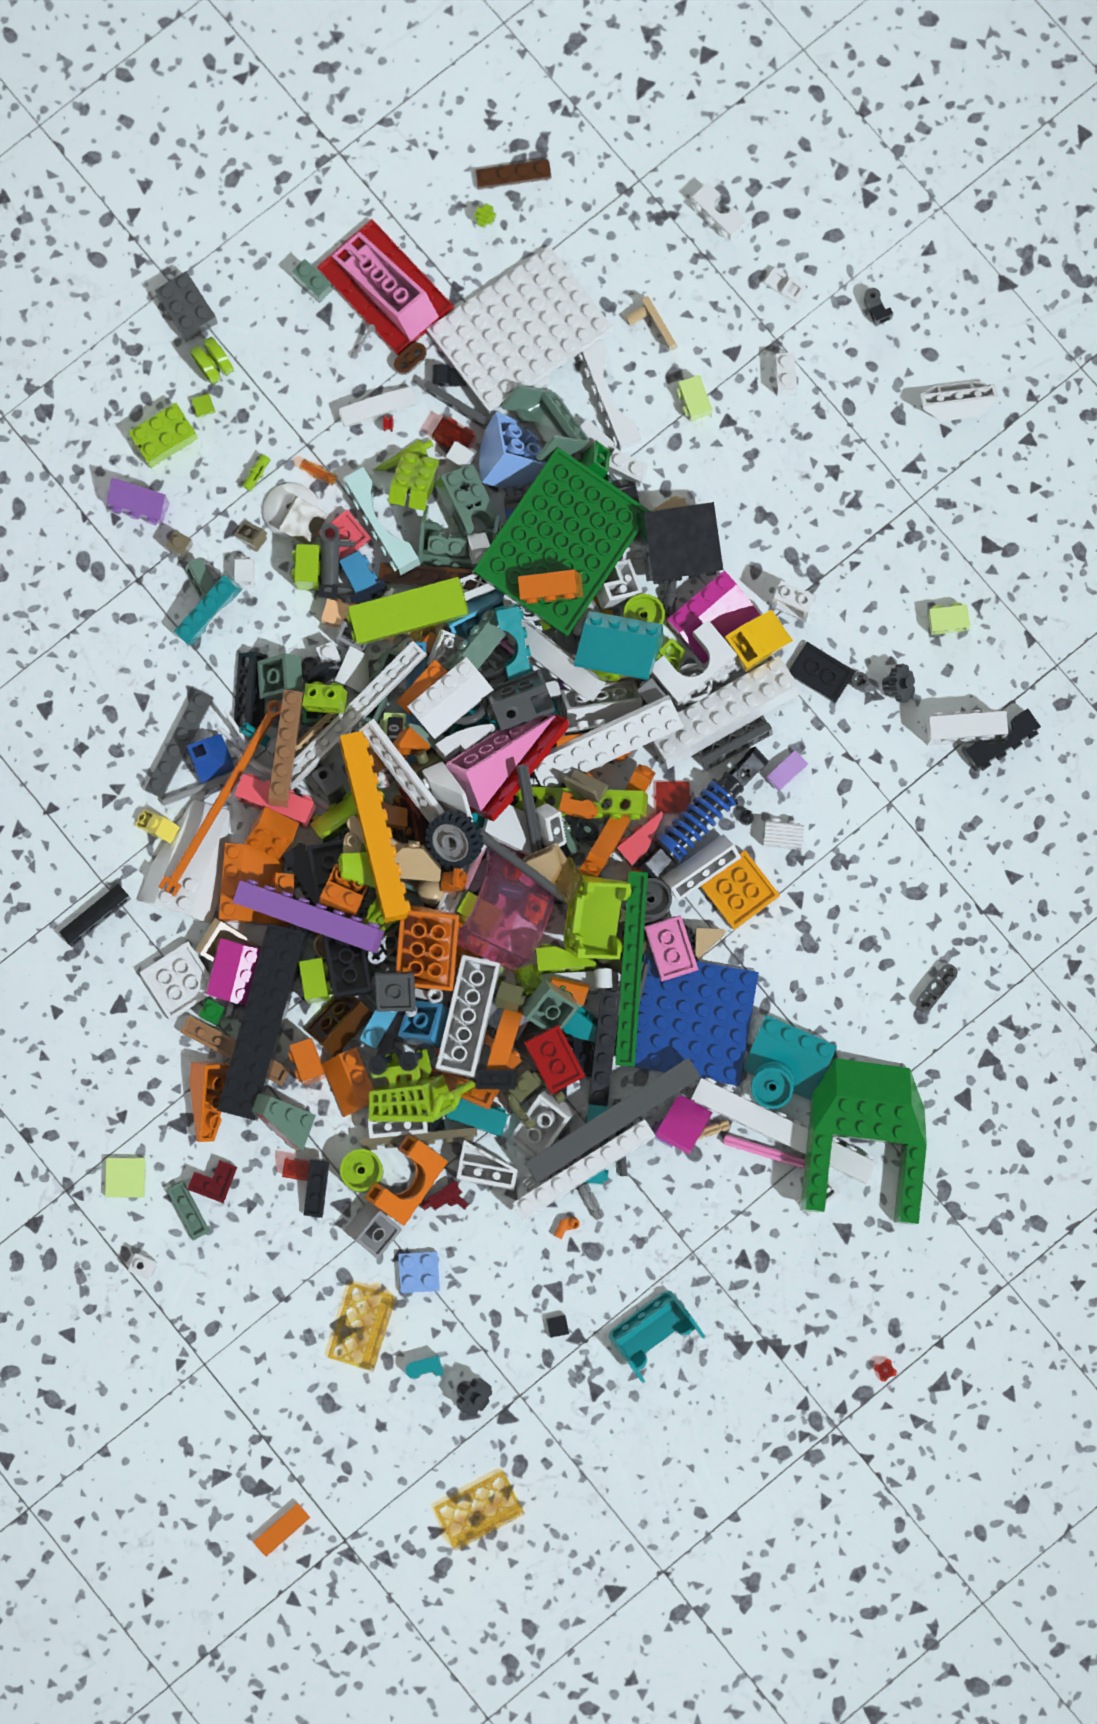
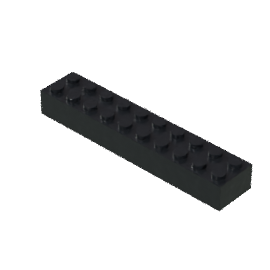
(262, 1020)

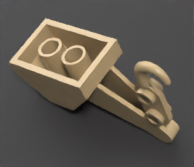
(412, 857)

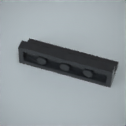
(253, 706)
(95, 915)

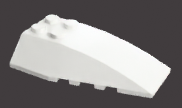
(203, 875)

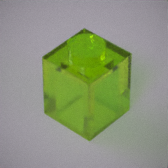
(528, 978)

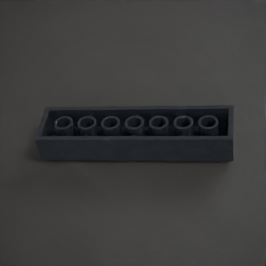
(345, 961)

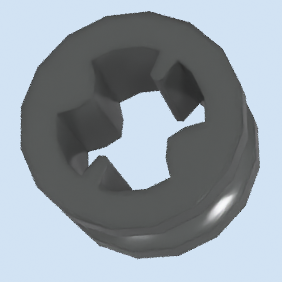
(865, 679)

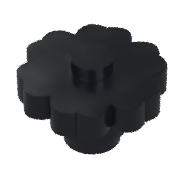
(900, 683)
(473, 1396)

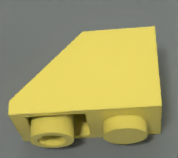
(157, 826)

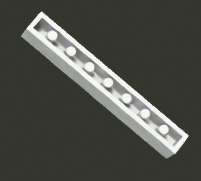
(584, 1170)

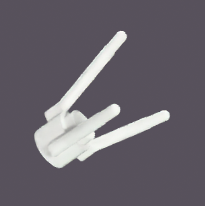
(243, 740)

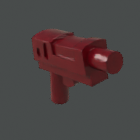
(448, 1194)

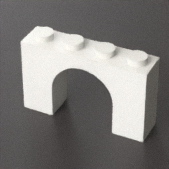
(682, 687)

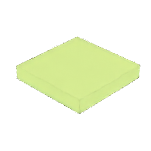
(125, 1177)

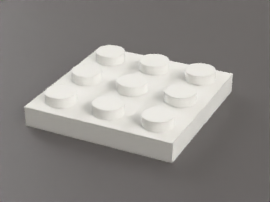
(178, 981)

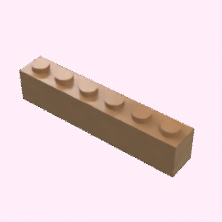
(285, 748)

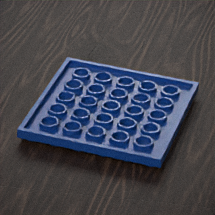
(696, 1018)

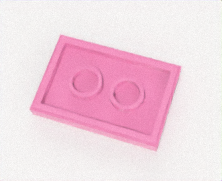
(671, 948)

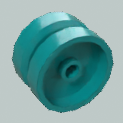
(783, 1085)

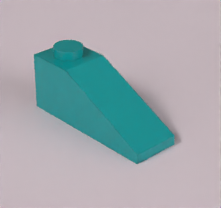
(583, 1025)

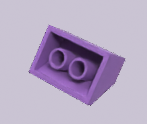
(137, 502)

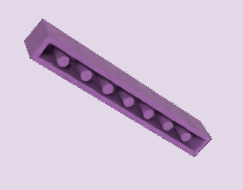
(308, 916)

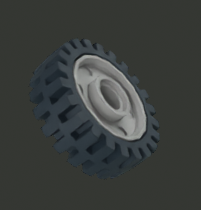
(454, 839)

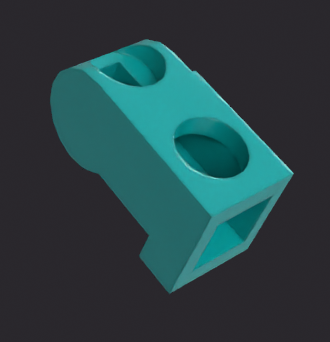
(417, 1368)

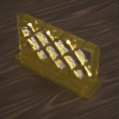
(377, 1333)
(487, 1526)

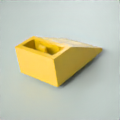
(758, 640)

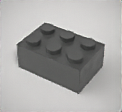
(186, 306)

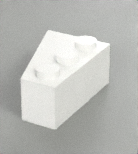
(483, 1169)

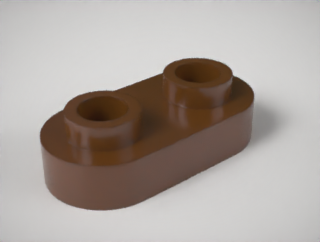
(409, 358)

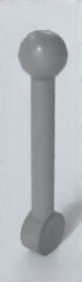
(371, 328)

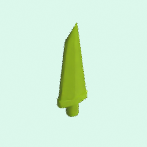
(417, 448)

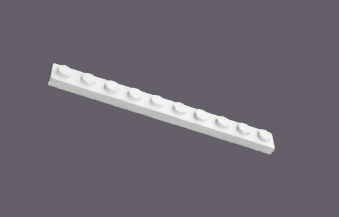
(356, 711)

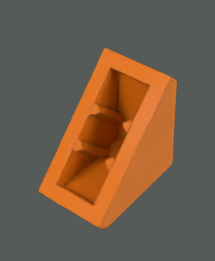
(409, 742)

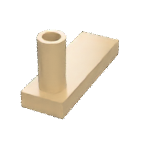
(649, 309)

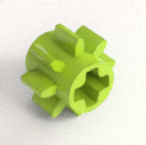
(485, 215)

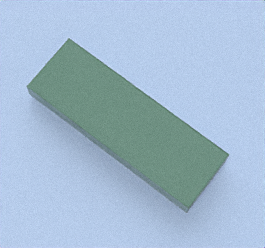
(188, 1210)

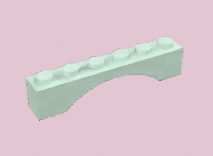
(400, 552)

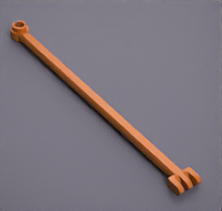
(220, 801)

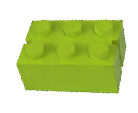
(163, 435)
(416, 475)

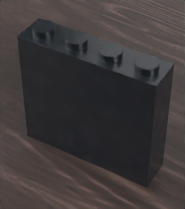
(680, 542)

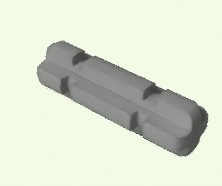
(591, 1201)

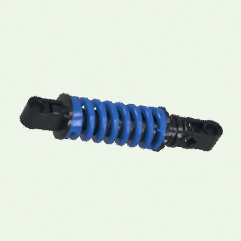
(717, 796)

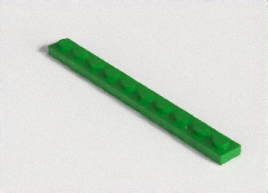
(631, 969)

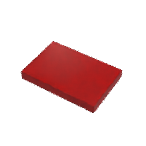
(554, 1059)

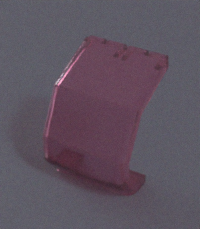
(506, 915)

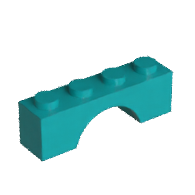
(217, 598)
(509, 619)

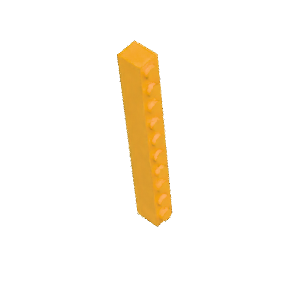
(373, 826)

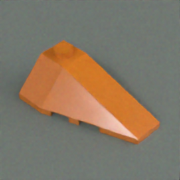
(206, 1090)

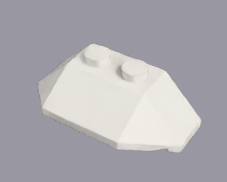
(959, 400)

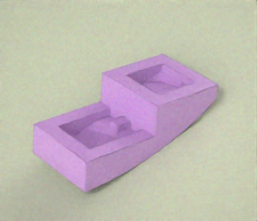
(787, 770)

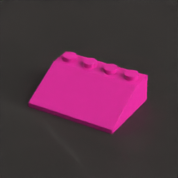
(721, 604)

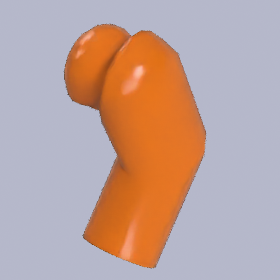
(566, 1224)

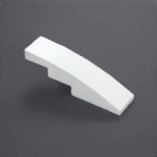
(377, 406)

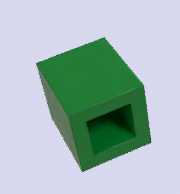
(212, 1012)

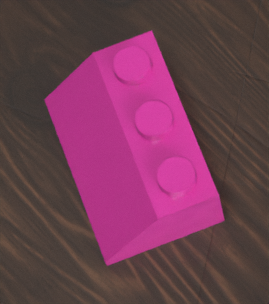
(233, 971)

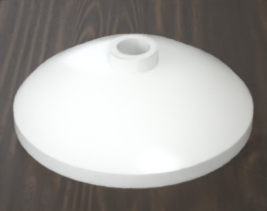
(278, 501)

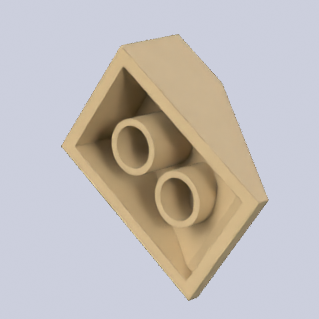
(208, 945)

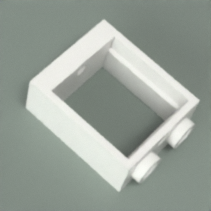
(794, 605)

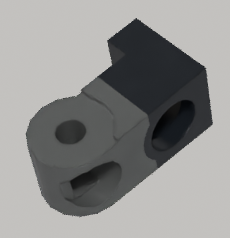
(876, 308)

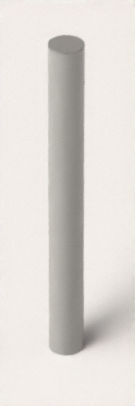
(195, 789)

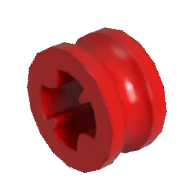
(388, 423)

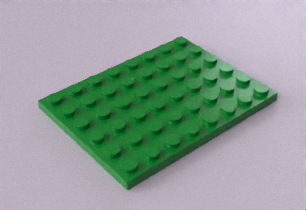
(562, 525)

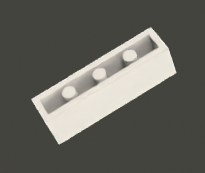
(701, 867)

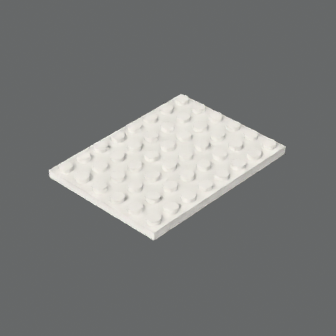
(519, 329)

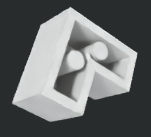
(621, 586)

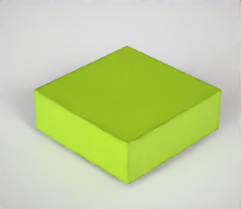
(203, 405)

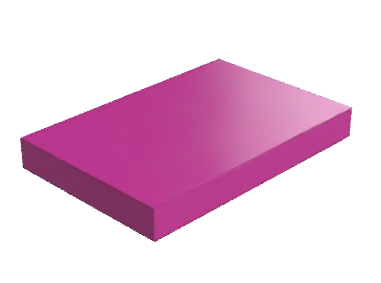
(683, 1124)

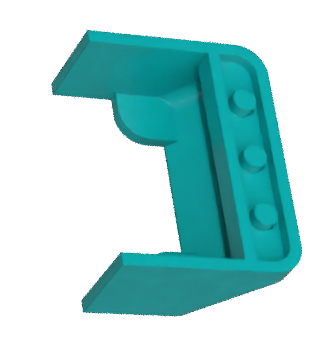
(650, 1327)

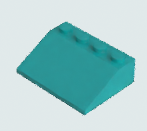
(619, 645)
(797, 1049)

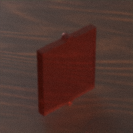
(672, 797)

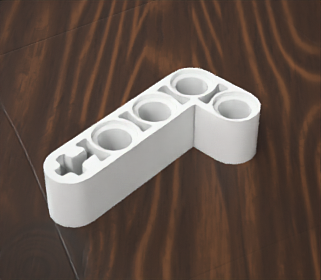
(598, 979)

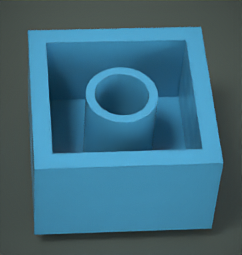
(426, 1025)

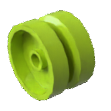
(212, 360)
(646, 606)
(353, 1162)

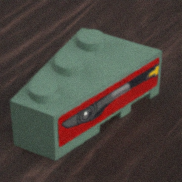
(285, 1120)

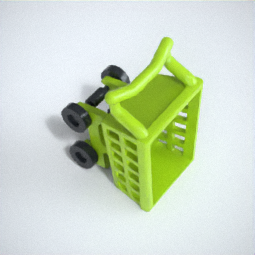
(436, 1095)

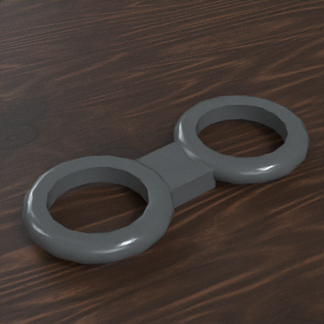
(465, 720)

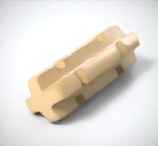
(714, 1129)

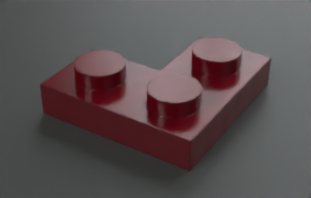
(216, 1187)

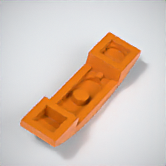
(504, 1040)

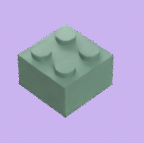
(279, 674)
(549, 1006)

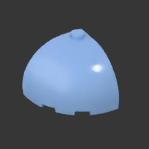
(508, 454)

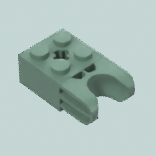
(465, 498)

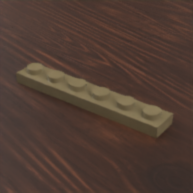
(428, 1138)

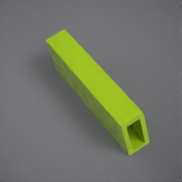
(408, 611)

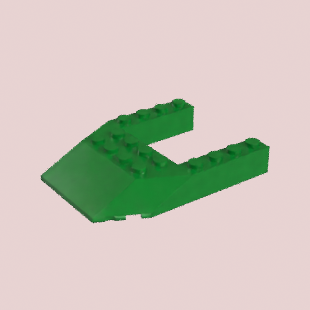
(867, 1105)

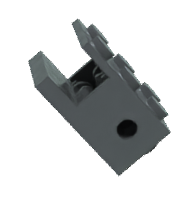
(513, 700)

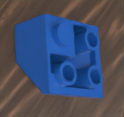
(210, 758)

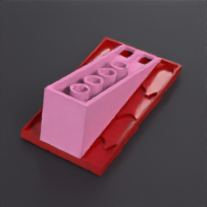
(385, 287)
(490, 767)

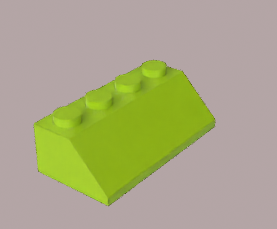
(335, 819)

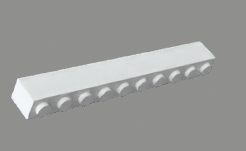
(778, 1128)

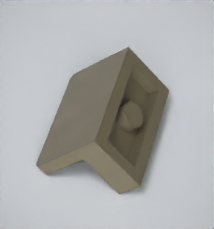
(586, 786)

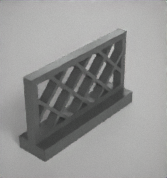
(736, 745)

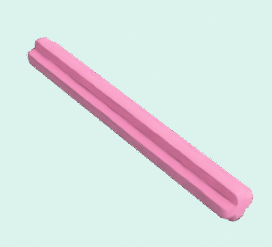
(764, 1151)

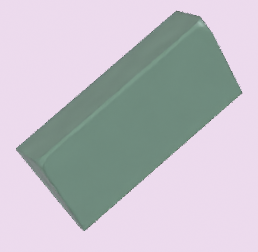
(199, 577)

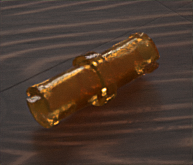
(318, 472)

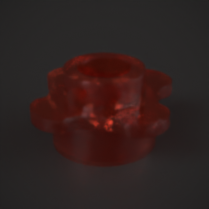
(880, 1369)

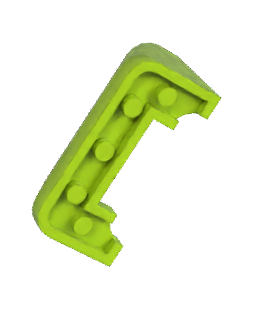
(594, 918)

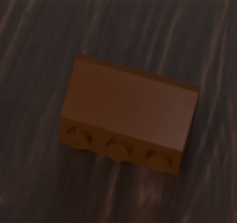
(338, 1023)

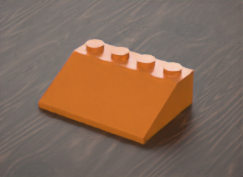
(245, 863)
(428, 947)

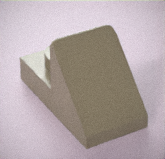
(251, 535)

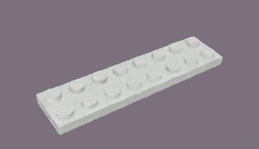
(609, 741)

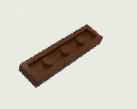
(513, 174)

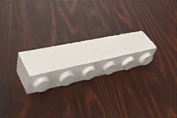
(560, 663)

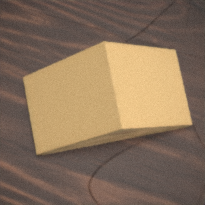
(706, 939)

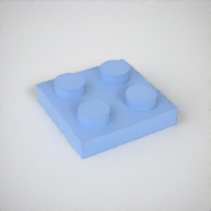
(419, 1272)

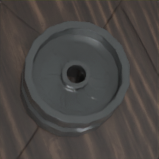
(657, 901)

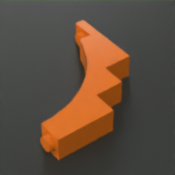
(615, 828)

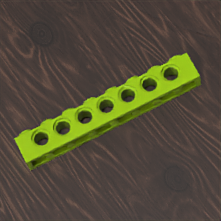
(637, 800)

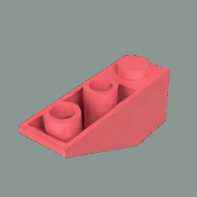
(637, 846)

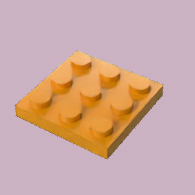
(740, 891)

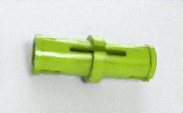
(256, 472)

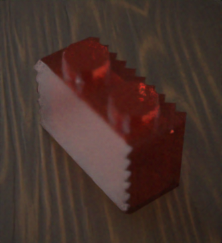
(449, 432)

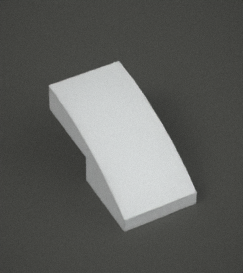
(784, 285)

